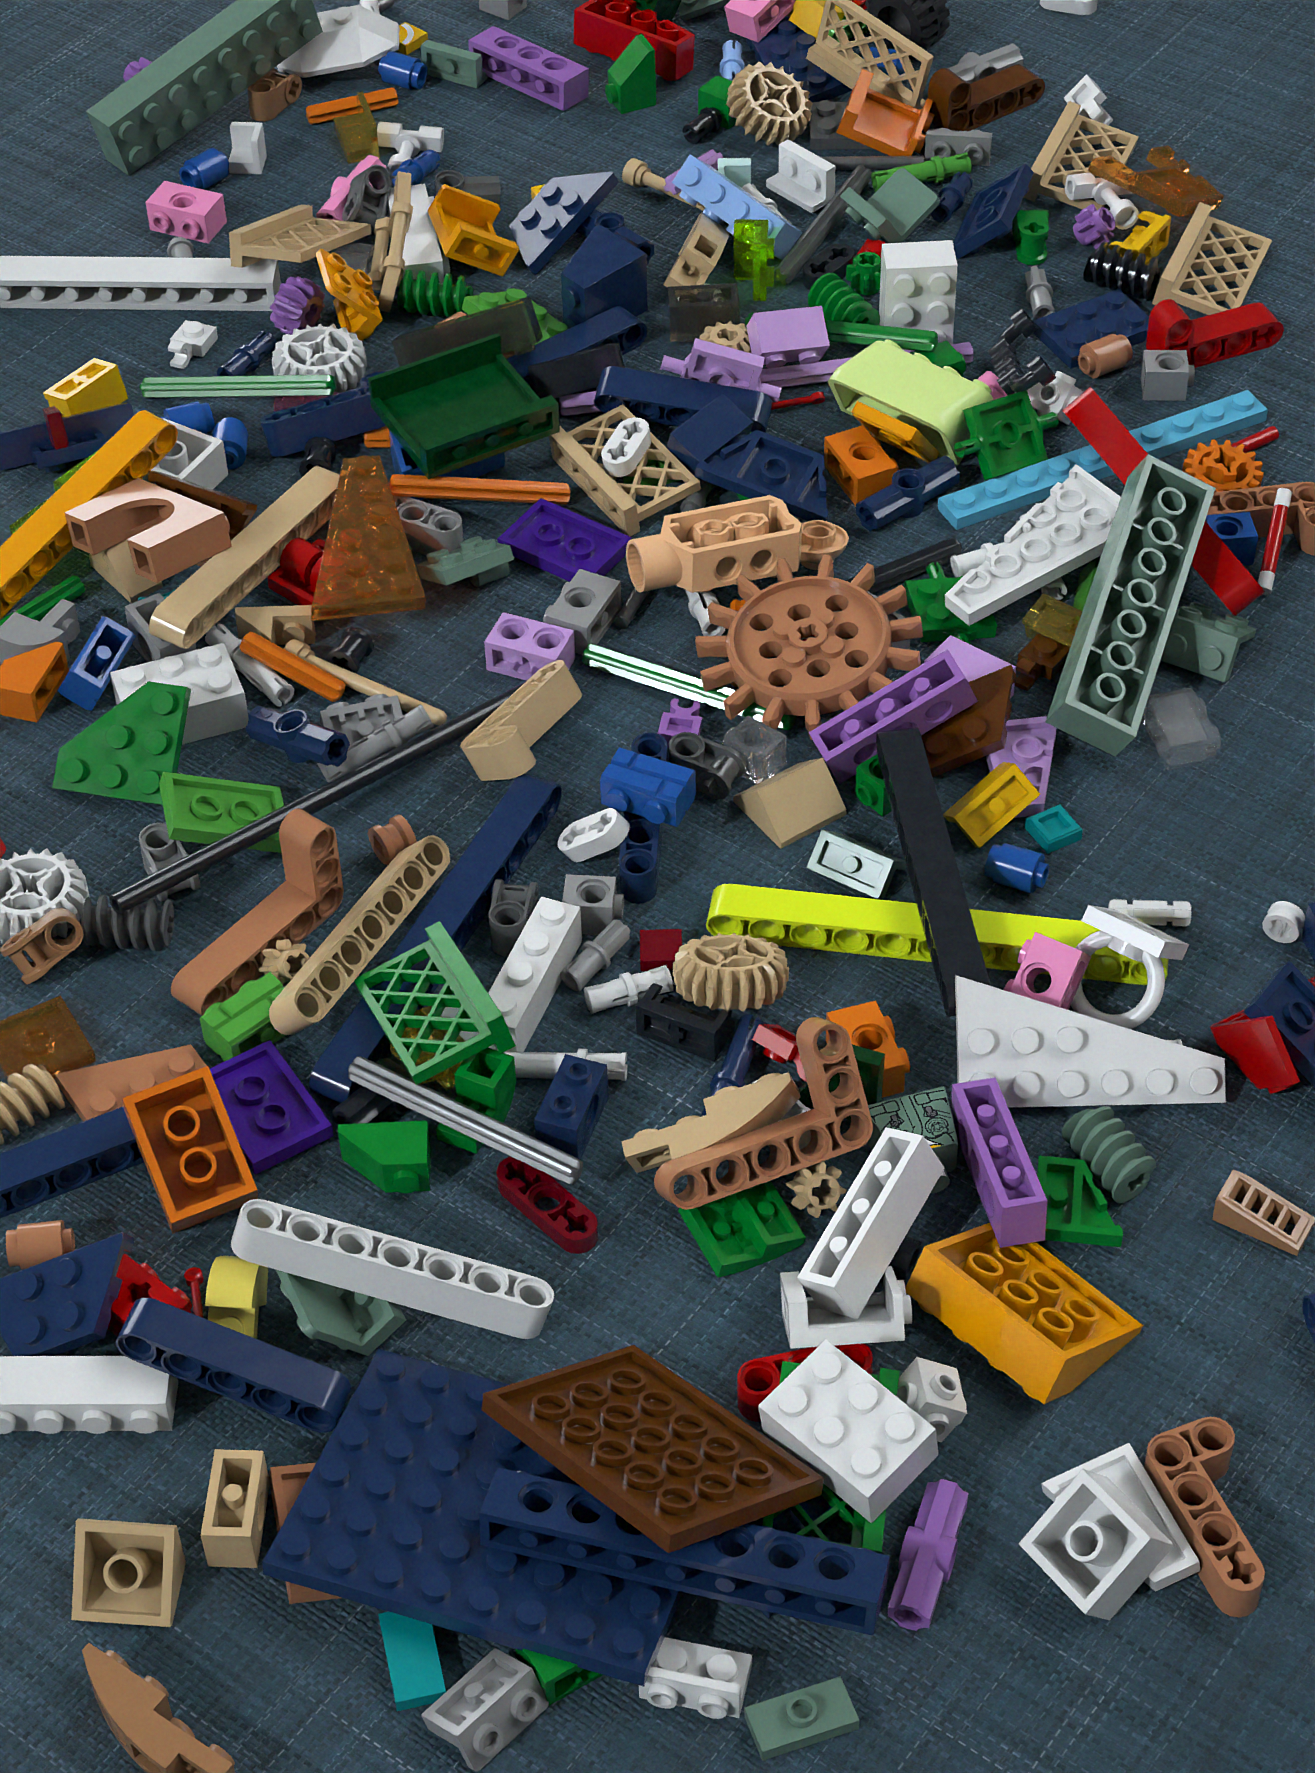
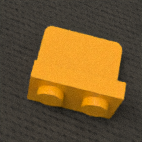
(354, 294)

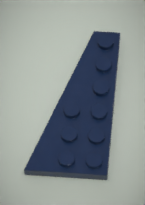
(788, 47)

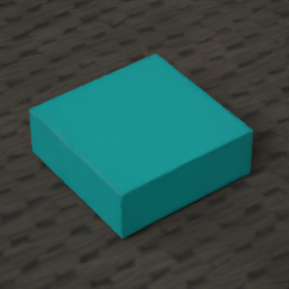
(1053, 829)

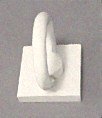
(1136, 942)

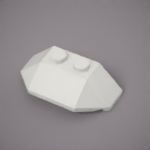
(348, 41)

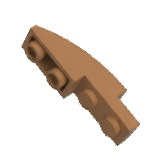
(144, 1722)

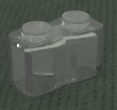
(1181, 729)

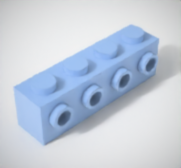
(729, 202)

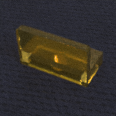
(358, 132)

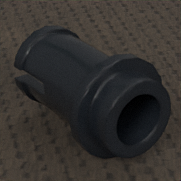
(708, 120)

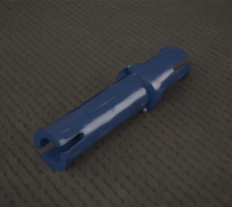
(737, 1058)

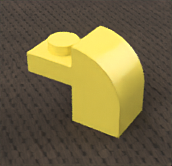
(236, 1293)

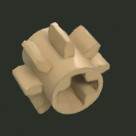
(284, 961)
(818, 1198)

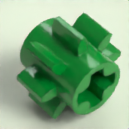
(865, 273)

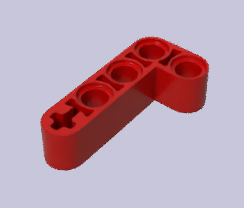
(1215, 335)

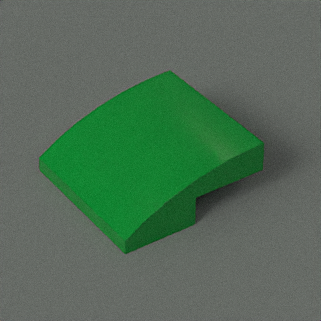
(744, 1229)

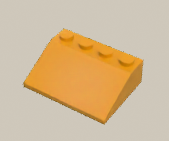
(1020, 1310)

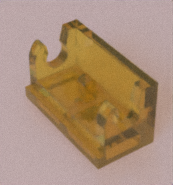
(1052, 620)

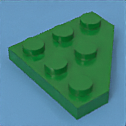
(127, 747)

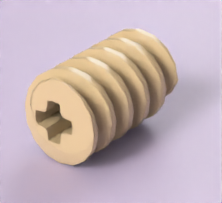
(26, 1095)

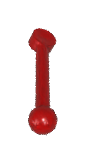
(815, 398)
(194, 1279)

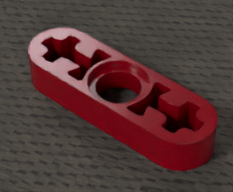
(552, 1221)

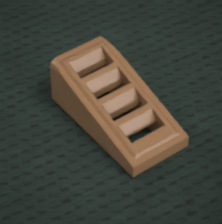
(1241, 1218)

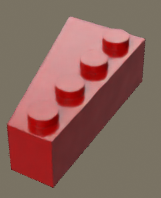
(612, 24)

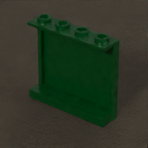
(461, 407)

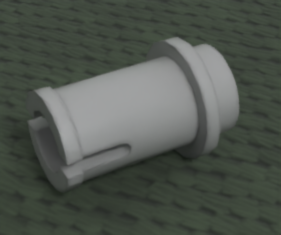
(180, 248)

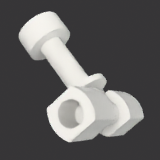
(408, 142)
(1104, 192)

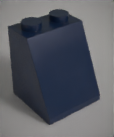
(603, 276)

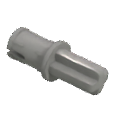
(1039, 292)
(595, 955)

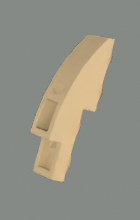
(698, 253)
(729, 1115)

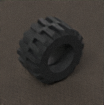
(917, 20)

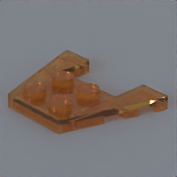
(1166, 186)

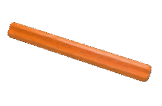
(479, 489)

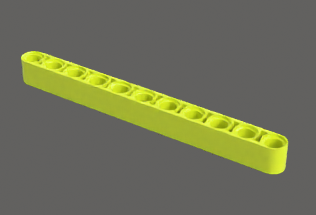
(895, 929)

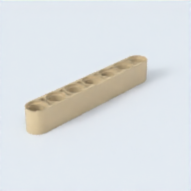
(359, 936)

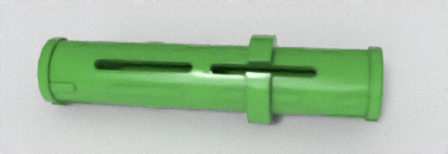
(933, 170)

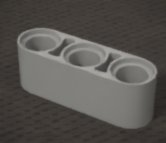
(429, 526)

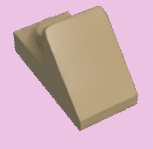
(118, 569)
(277, 623)

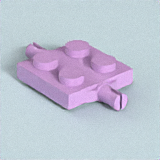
(722, 366)

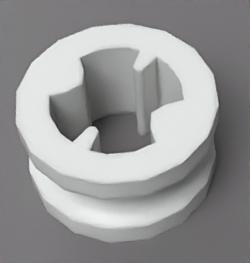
(1291, 922)

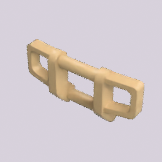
(388, 270)

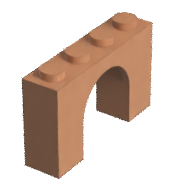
(160, 526)

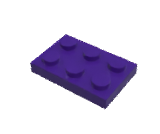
(564, 541)
(268, 1107)

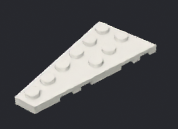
(1039, 548)
(1071, 1059)

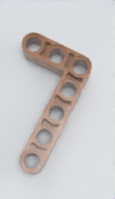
(290, 912)
(784, 1135)

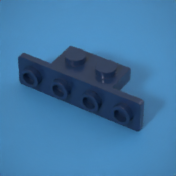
(85, 435)

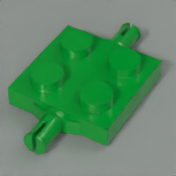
(1005, 434)
(927, 600)

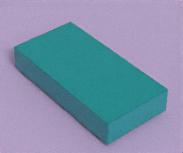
(411, 1660)

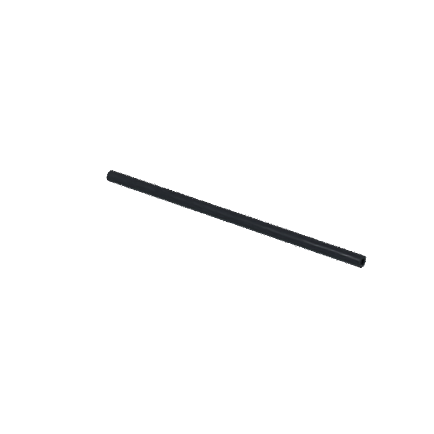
(311, 803)

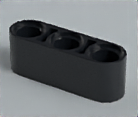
(573, 371)

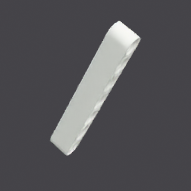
(391, 1269)

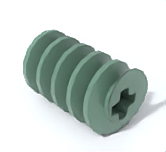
(1109, 1152)

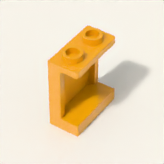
(467, 230)

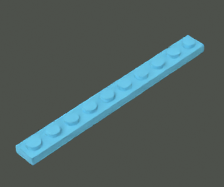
(1157, 439)

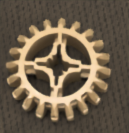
(769, 103)
(730, 972)

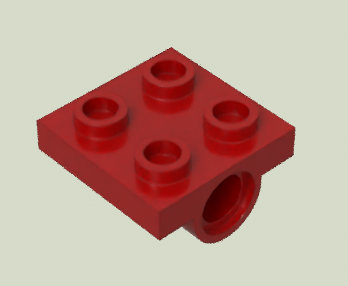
(298, 571)

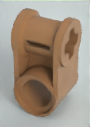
(272, 94)
(41, 946)

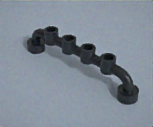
(1007, 364)

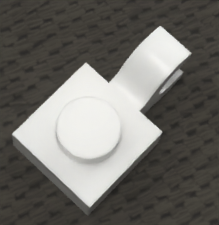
(1089, 97)
(190, 340)

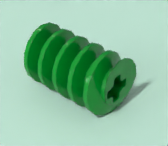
(432, 295)
(841, 301)

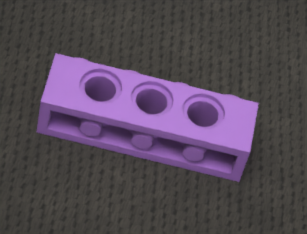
(531, 68)
(914, 700)
(998, 1163)

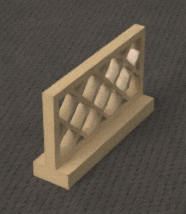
(845, 65)
(1059, 152)
(291, 237)
(1189, 257)
(615, 498)

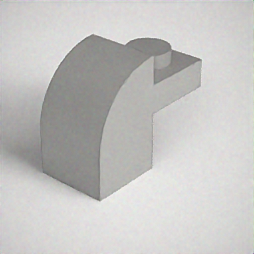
(24, 634)

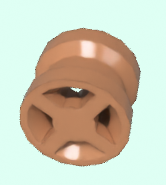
(391, 838)

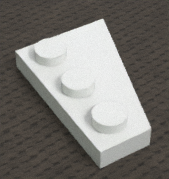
(1132, 1479)

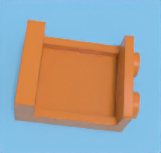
(884, 121)

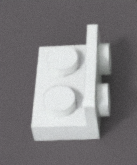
(803, 177)
(698, 1678)

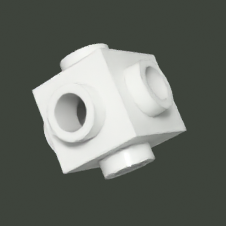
(1054, 396)
(934, 1394)

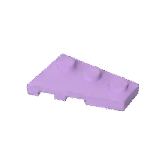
(1031, 748)

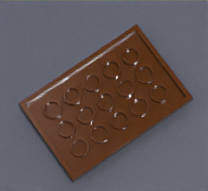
(652, 1447)

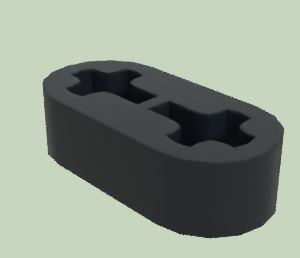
(830, 260)

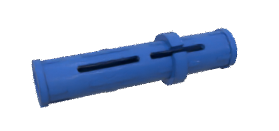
(419, 166)

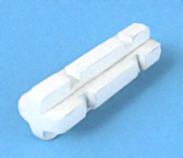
(1155, 911)

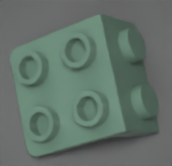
(893, 208)
(1205, 641)
(340, 1315)

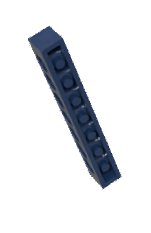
(740, 1566)

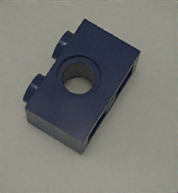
(573, 1105)

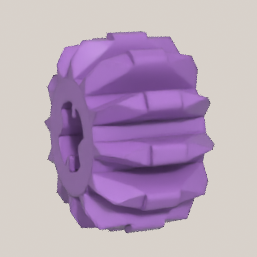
(297, 305)

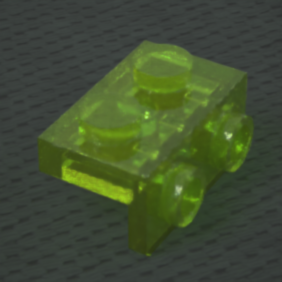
(751, 255)

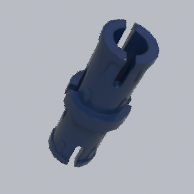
(952, 196)
(248, 356)

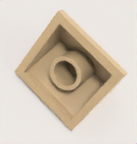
(793, 802)
(126, 1572)

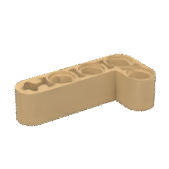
(503, 740)

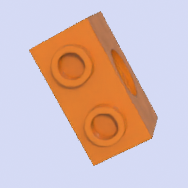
(858, 463)
(875, 1032)

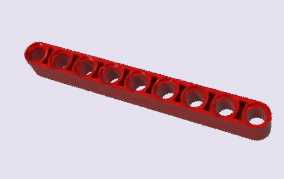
(1123, 454)

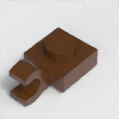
(1040, 658)

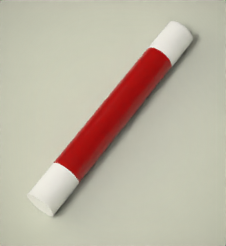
(1274, 539)

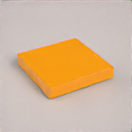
(895, 432)

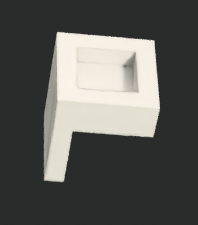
(248, 148)

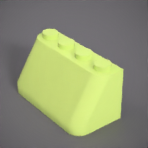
(911, 392)

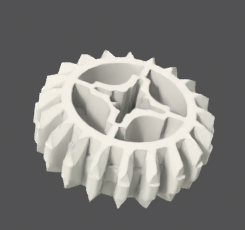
(322, 352)
(36, 885)

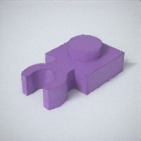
(680, 720)

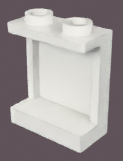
(879, 1321)

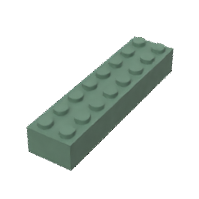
(199, 77)
(1131, 606)

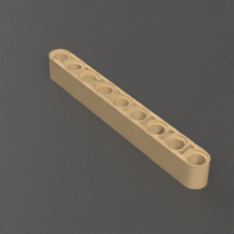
(253, 556)

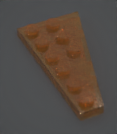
(366, 551)

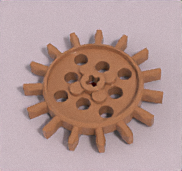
(808, 645)

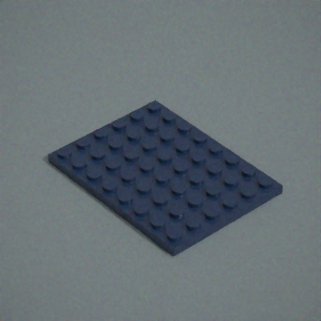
(399, 1529)

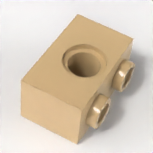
(235, 1508)

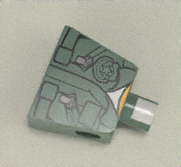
(925, 1115)

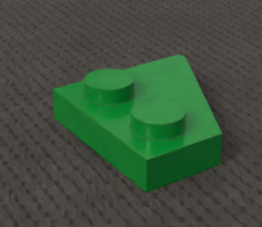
(1075, 1204)

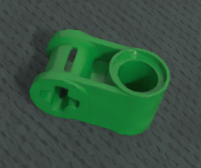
(1030, 236)

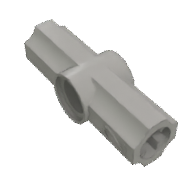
(976, 67)

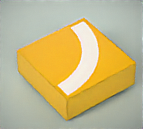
(410, 38)

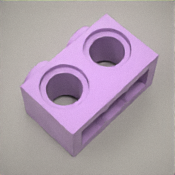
(524, 646)

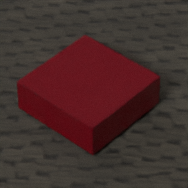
(55, 427)
(659, 948)

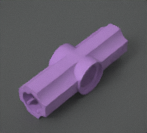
(928, 1555)

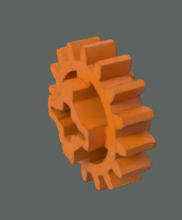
(1224, 466)

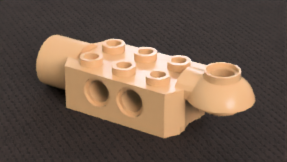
(729, 540)

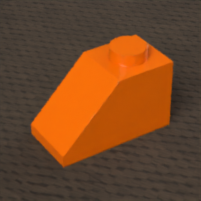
(31, 681)

